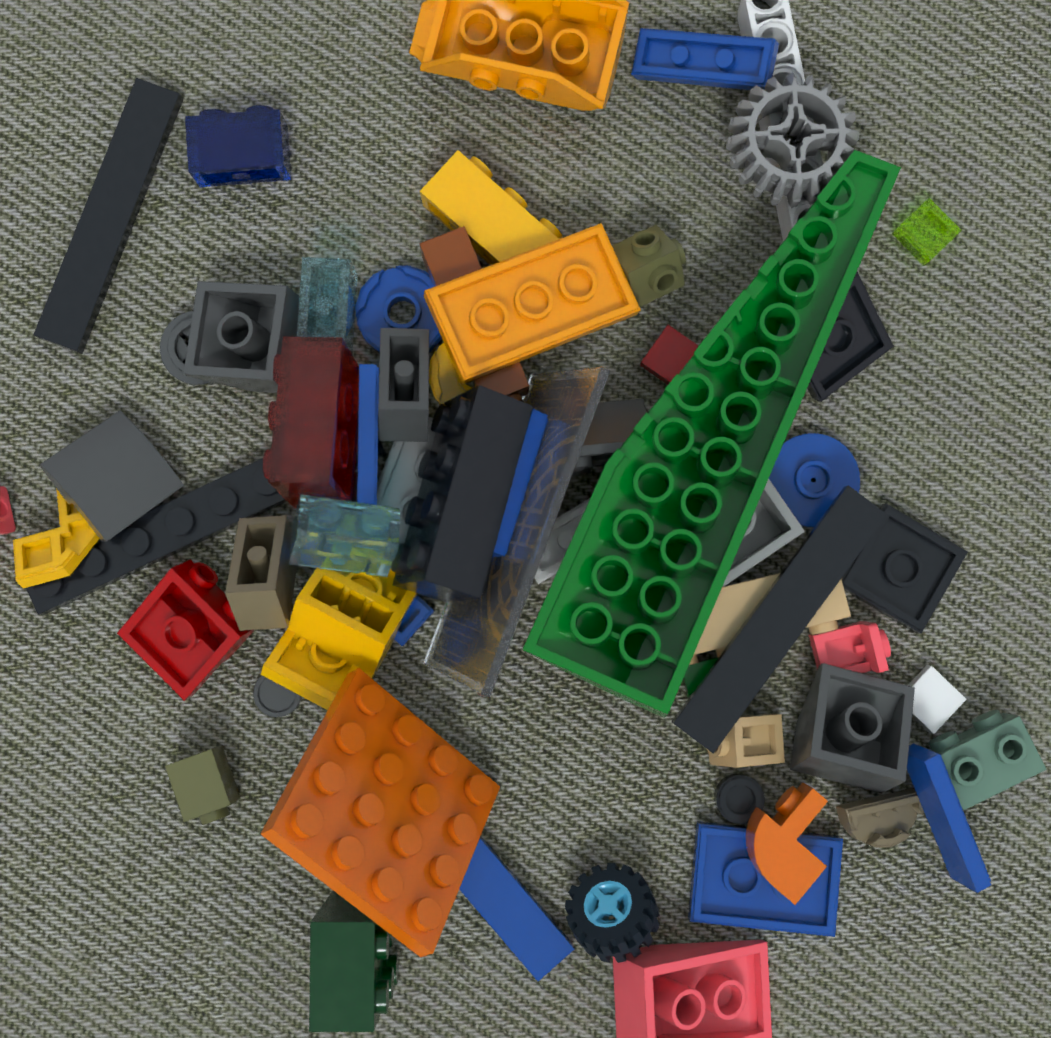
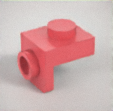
(853, 647)

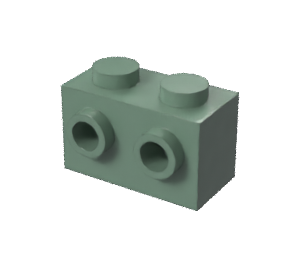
(988, 756)

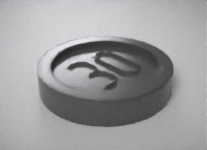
(274, 699)

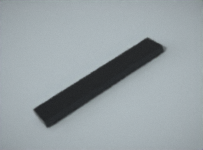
(108, 216)
(779, 618)

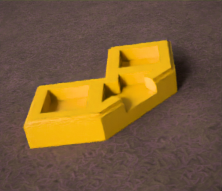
(55, 551)

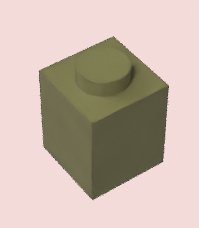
(203, 785)

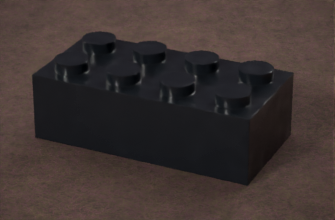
(461, 495)

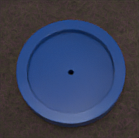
(815, 458)

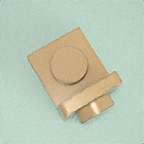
(751, 742)

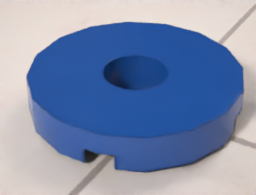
(385, 290)

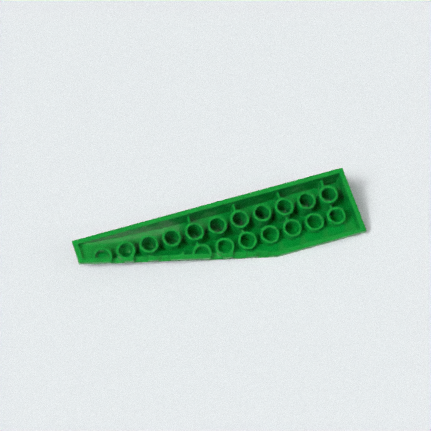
(698, 462)

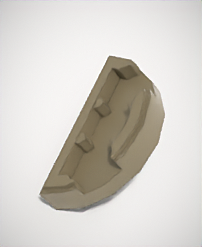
(881, 819)

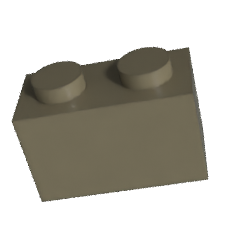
(260, 574)

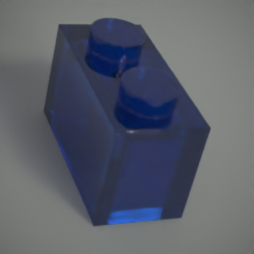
(238, 146)

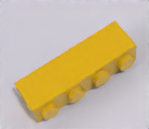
(492, 216)

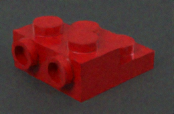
(185, 628)

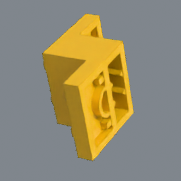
(335, 628)

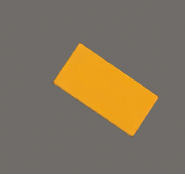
(531, 303)

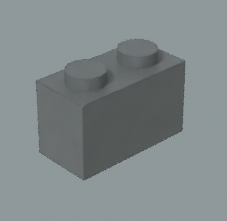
(403, 385)

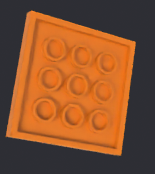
(384, 813)

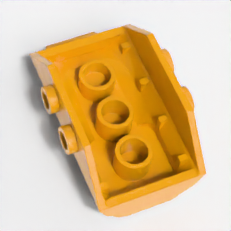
(536, 47)

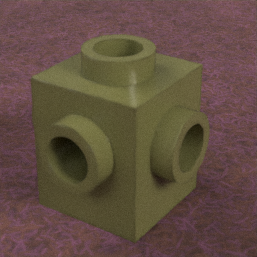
(651, 264)

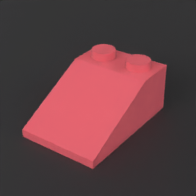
(694, 991)

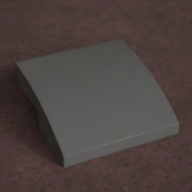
(112, 475)

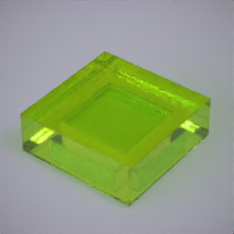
(926, 232)

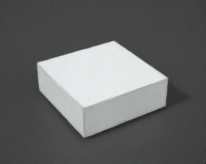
(934, 699)

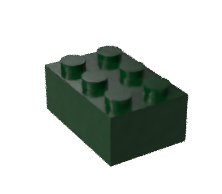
(349, 969)

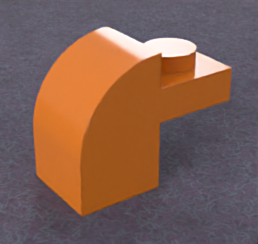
(774, 842)

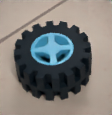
(618, 895)

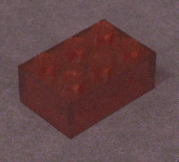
(313, 420)

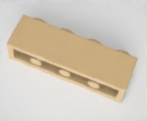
(740, 599)

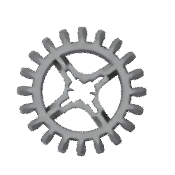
(795, 101)

